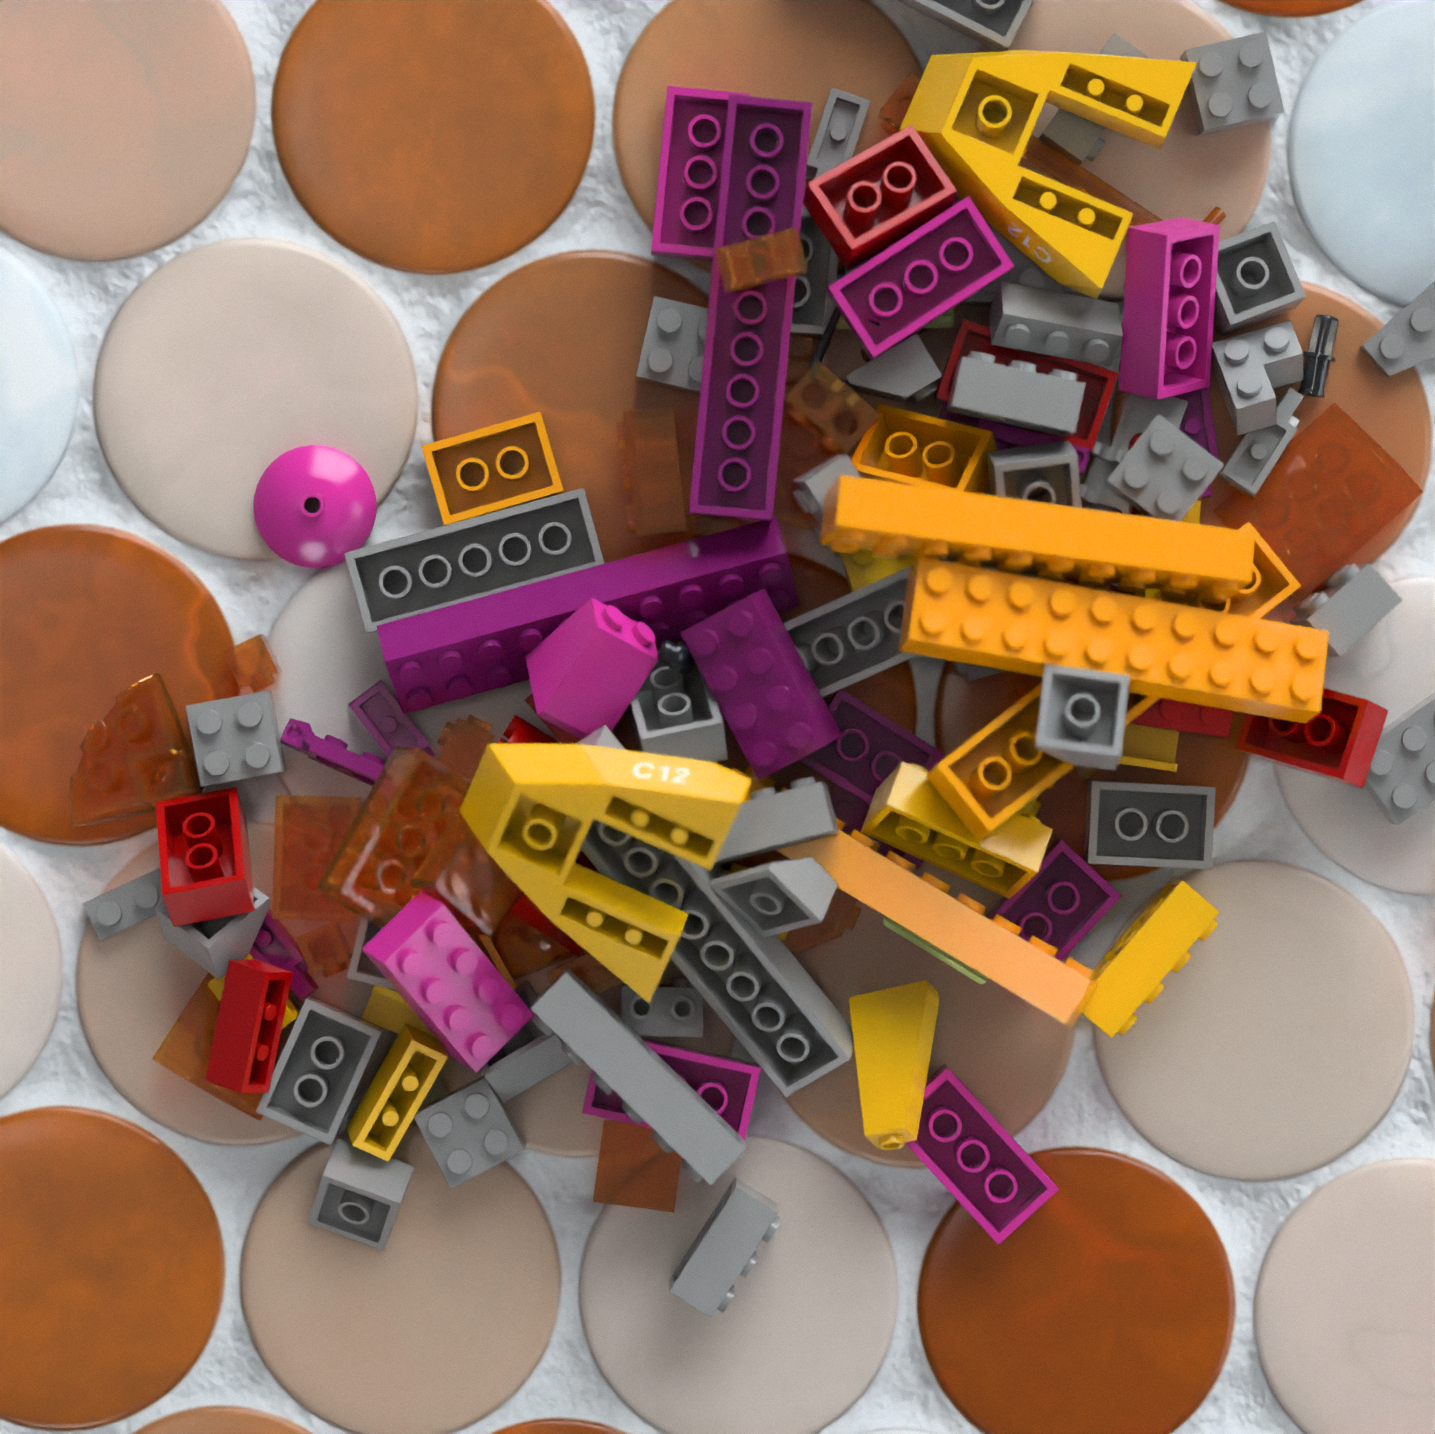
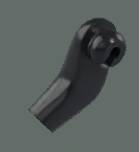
(677, 656)

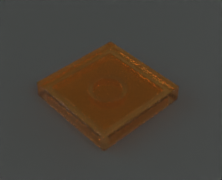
(635, 1169)

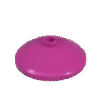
(344, 514)

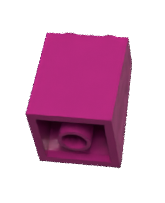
(590, 668)

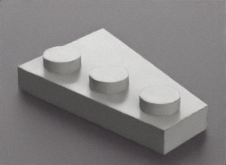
(1406, 337)

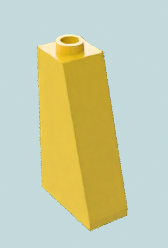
(893, 1054)

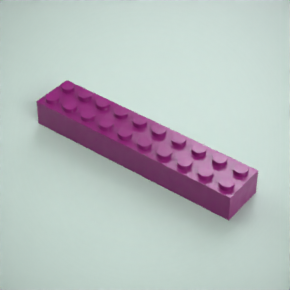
(749, 327)
(669, 589)

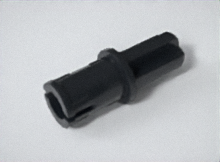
(1319, 355)

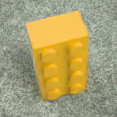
(919, 821)
(1145, 955)

